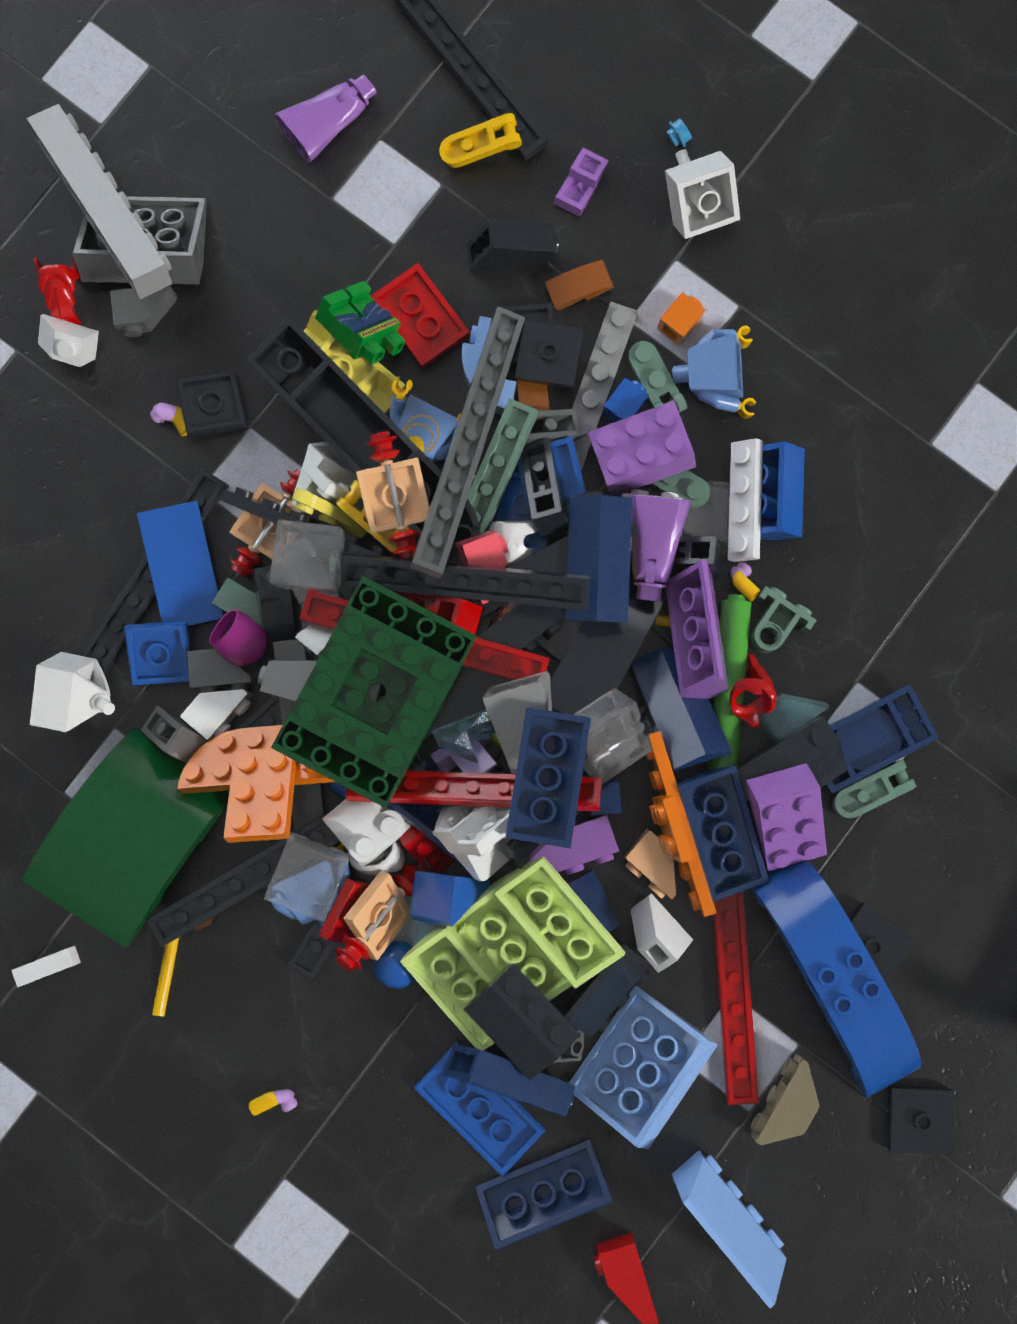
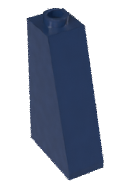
(505, 1079)

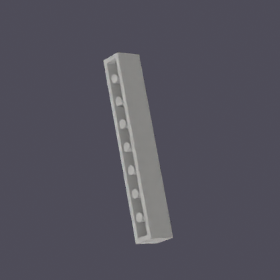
(100, 202)

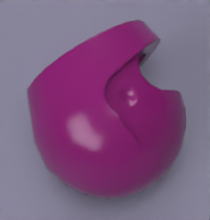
(242, 643)

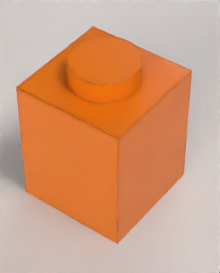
(681, 318)

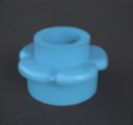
(679, 133)

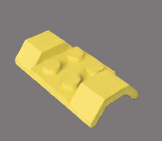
(371, 379)

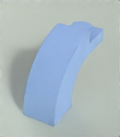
(470, 358)

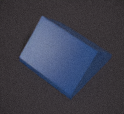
(443, 897)

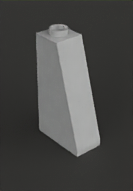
(289, 677)
(507, 710)

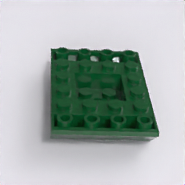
(335, 721)

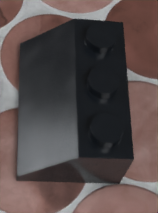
(600, 995)
(521, 1021)

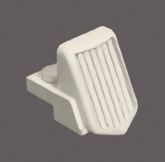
(326, 476)
(473, 837)

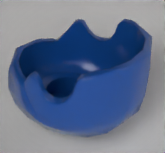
(389, 969)

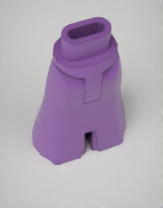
(319, 119)
(655, 546)

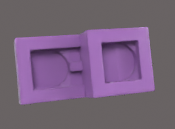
(581, 182)

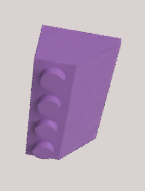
(696, 633)

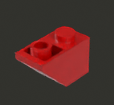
(425, 851)

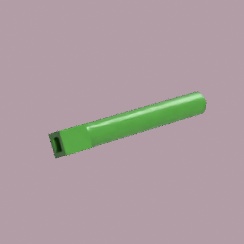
(734, 633)

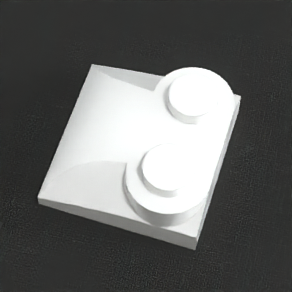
(365, 828)

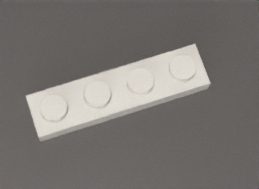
(745, 500)

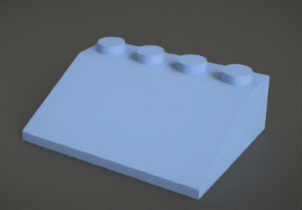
(641, 1068)
(732, 1224)

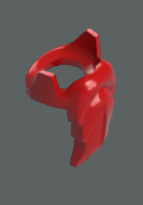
(58, 285)
(761, 685)

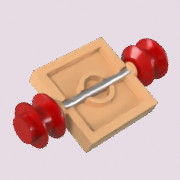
(393, 494)
(259, 532)
(377, 917)

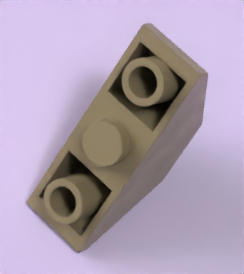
(788, 1106)

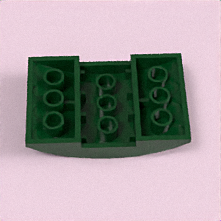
(123, 838)

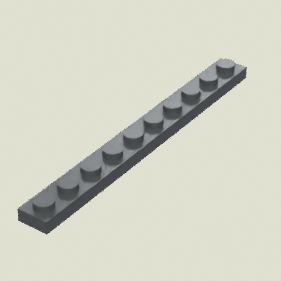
(467, 444)

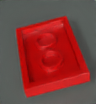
(425, 315)

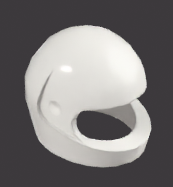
(514, 535)

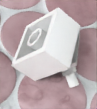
(702, 193)
(68, 692)

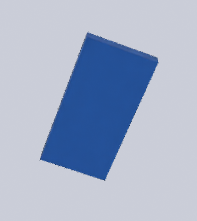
(180, 563)
(489, 1122)

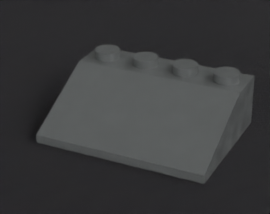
(176, 227)

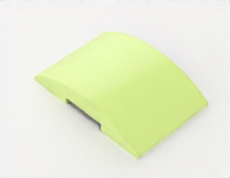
(519, 920)

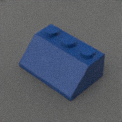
(782, 491)

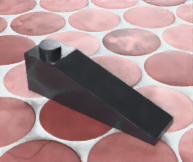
(809, 744)

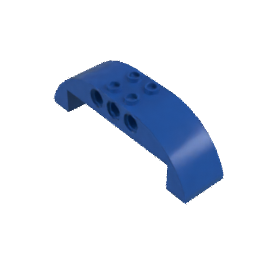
(840, 976)

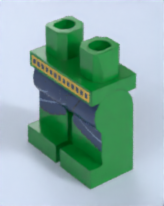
(360, 323)

